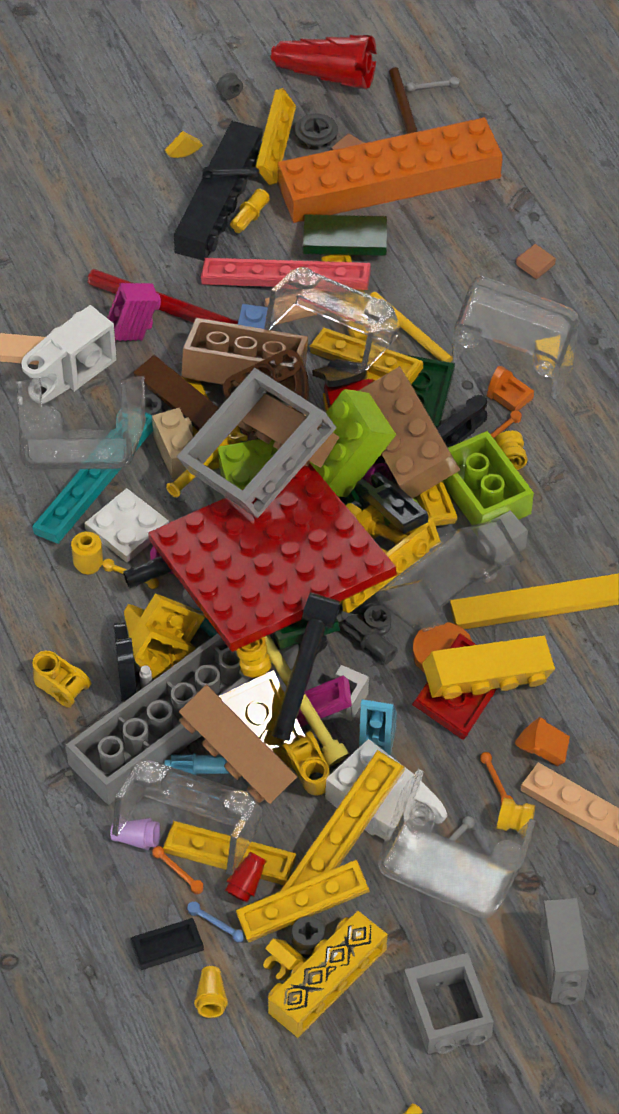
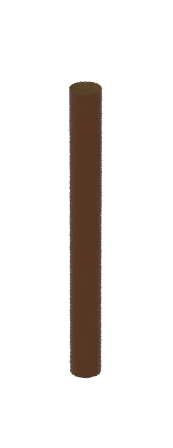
(402, 100)

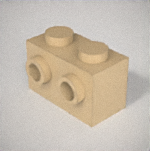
(171, 435)

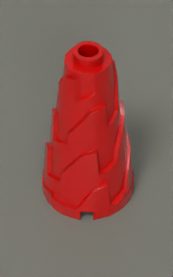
(333, 59)

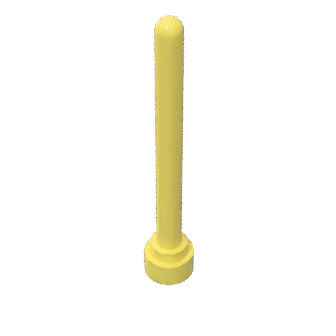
(332, 749)

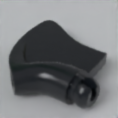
(340, 373)

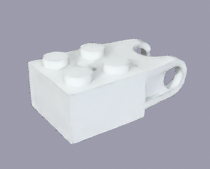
(73, 353)
(345, 776)

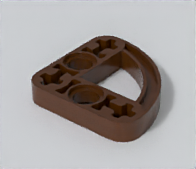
(299, 373)

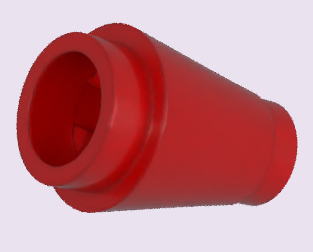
(246, 877)

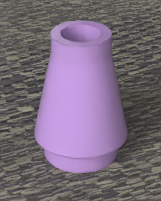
(139, 833)

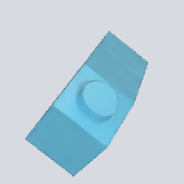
(378, 724)

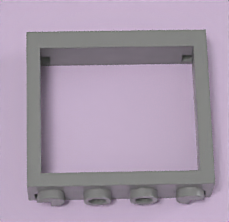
(284, 462)

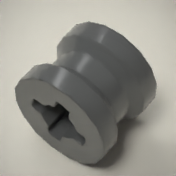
(306, 944)

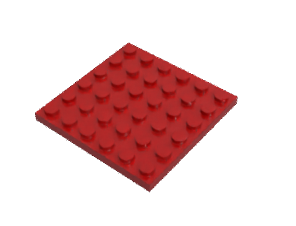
(259, 571)

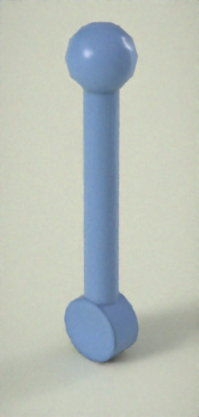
(194, 910)

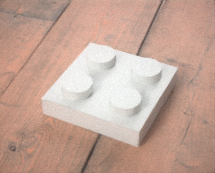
(125, 524)

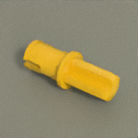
(250, 210)

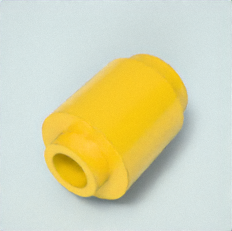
(87, 552)

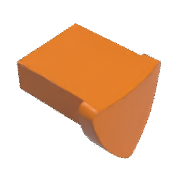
(509, 390)
(544, 741)

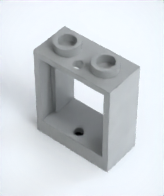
(564, 951)
(438, 975)

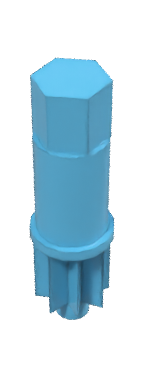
(198, 764)

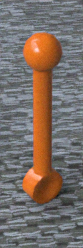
(515, 417)
(486, 758)
(195, 885)

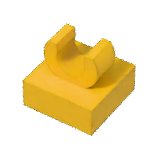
(285, 955)

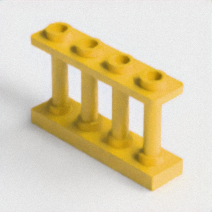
(403, 555)

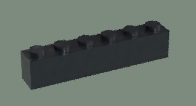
(218, 195)

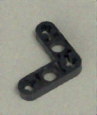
(125, 661)

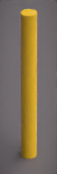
(419, 335)

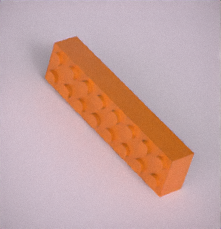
(390, 169)

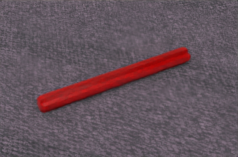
(168, 304)

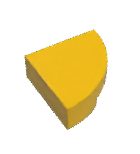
(183, 145)

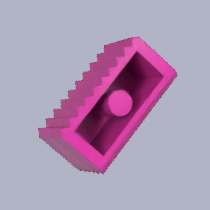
(133, 310)

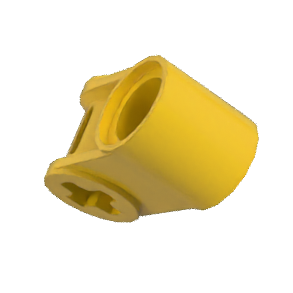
(63, 681)
(306, 759)

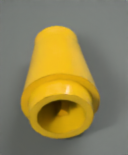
(210, 993)

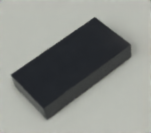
(167, 943)

